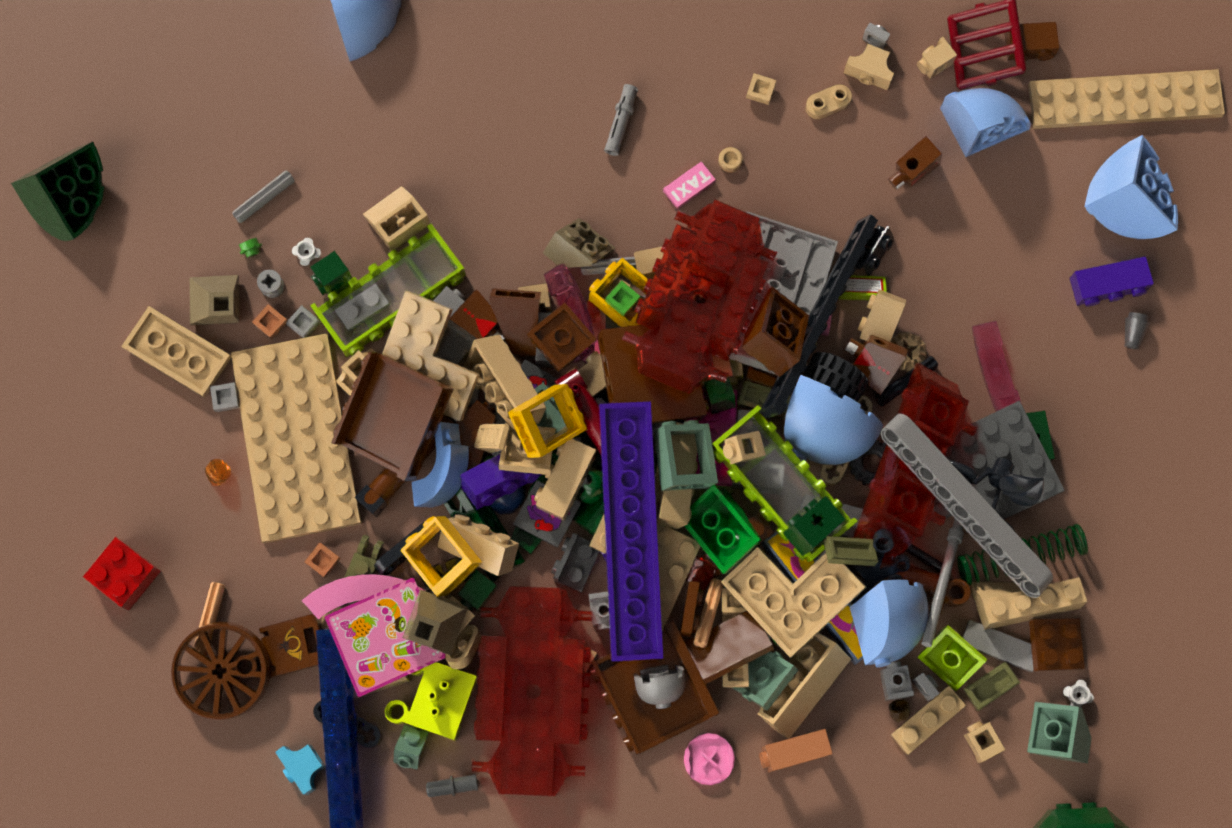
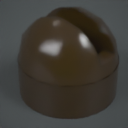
(899, 705)

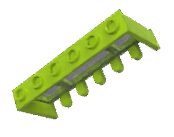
(420, 268)
(778, 479)

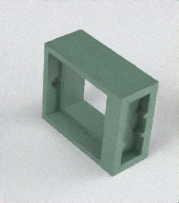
(666, 462)

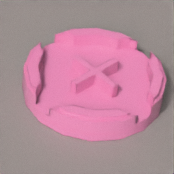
(709, 759)

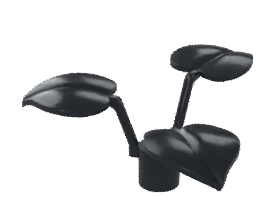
(1021, 489)

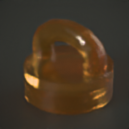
(217, 472)

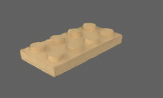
(176, 351)

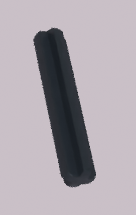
(901, 384)

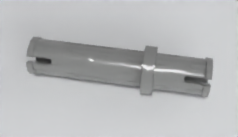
(623, 112)

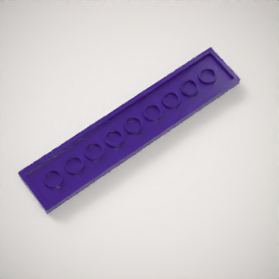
(630, 531)

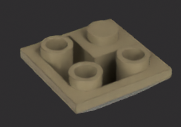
(577, 245)
(214, 300)
(435, 622)

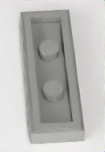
(999, 645)

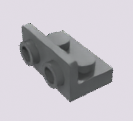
(575, 564)

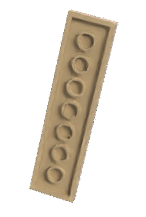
(1126, 99)

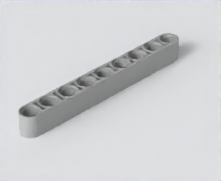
(967, 505)

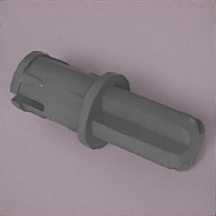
(452, 786)

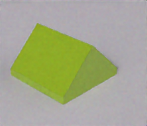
(952, 658)

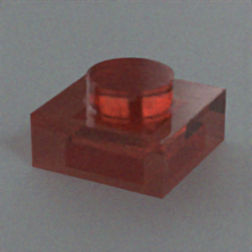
(701, 572)

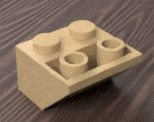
(397, 218)

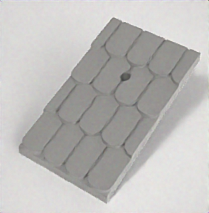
(796, 272)

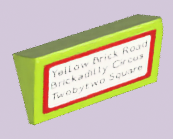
(862, 287)

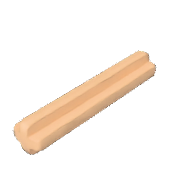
(210, 613)
(708, 613)

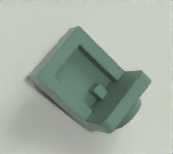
(410, 746)

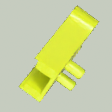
(448, 701)

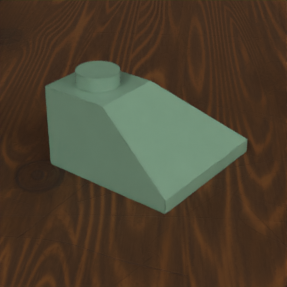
(1059, 732)

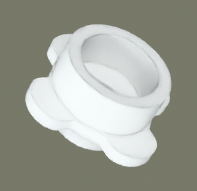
(306, 244)
(1080, 686)

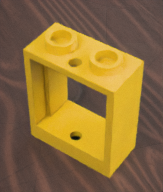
(612, 273)
(528, 430)
(458, 573)

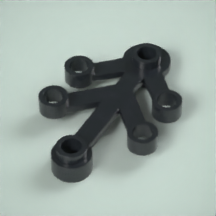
(874, 573)

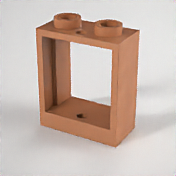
(795, 750)

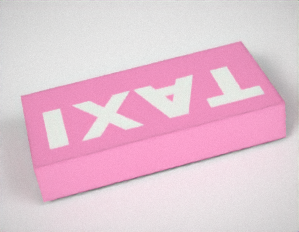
(689, 185)

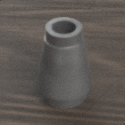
(1135, 329)

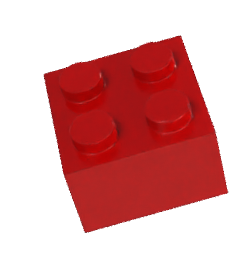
(121, 574)

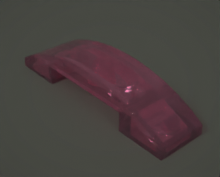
(564, 287)
(993, 365)

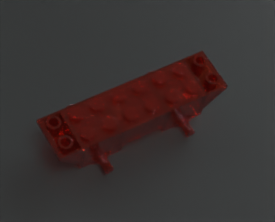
(896, 494)

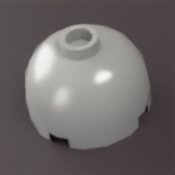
(660, 685)

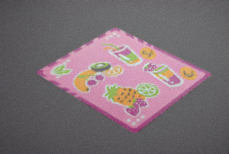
(372, 639)

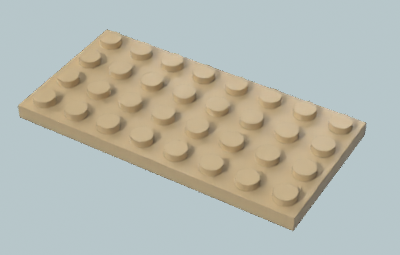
(288, 426)

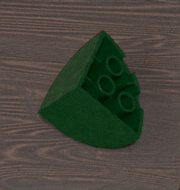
(64, 192)

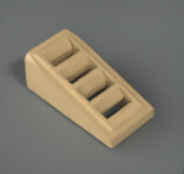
(492, 437)

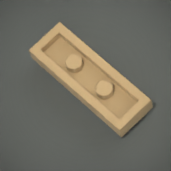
(928, 720)

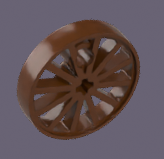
(217, 679)

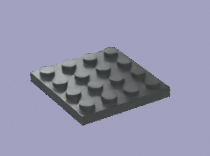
(1011, 437)

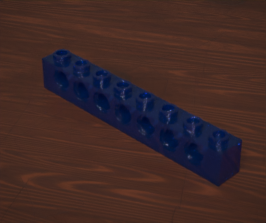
(339, 736)

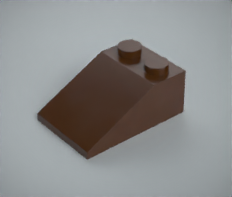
(776, 333)

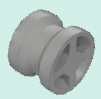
(272, 289)

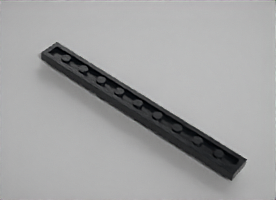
(823, 308)

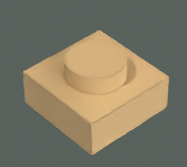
(761, 89)

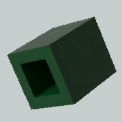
(719, 395)
(477, 592)

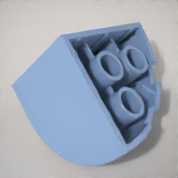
(364, 23)
(983, 118)
(1133, 194)
(826, 426)
(890, 620)

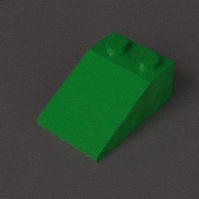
(721, 528)

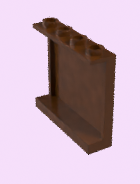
(627, 385)
(392, 415)
(642, 721)

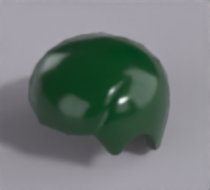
(594, 491)

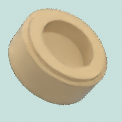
(730, 159)

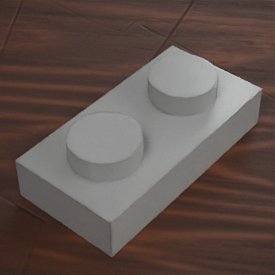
(362, 307)

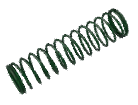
(965, 571)

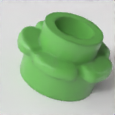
(250, 247)

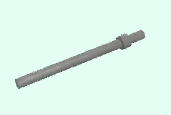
(954, 538)

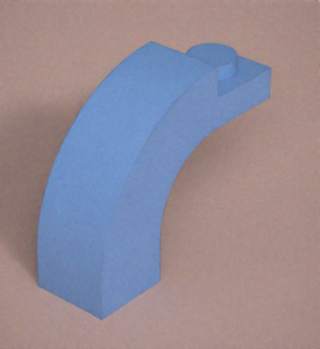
(445, 476)

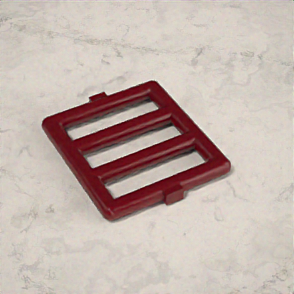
(1015, 48)

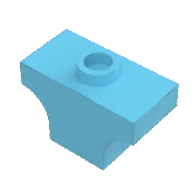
(301, 766)

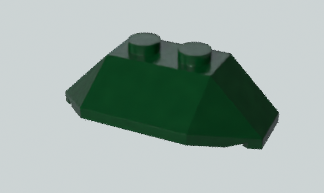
(1086, 817)

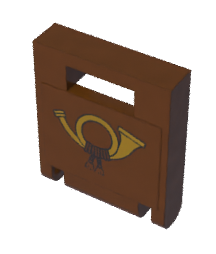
(289, 646)

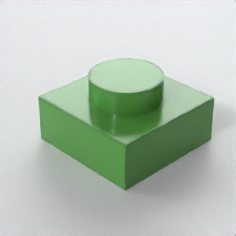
(622, 298)

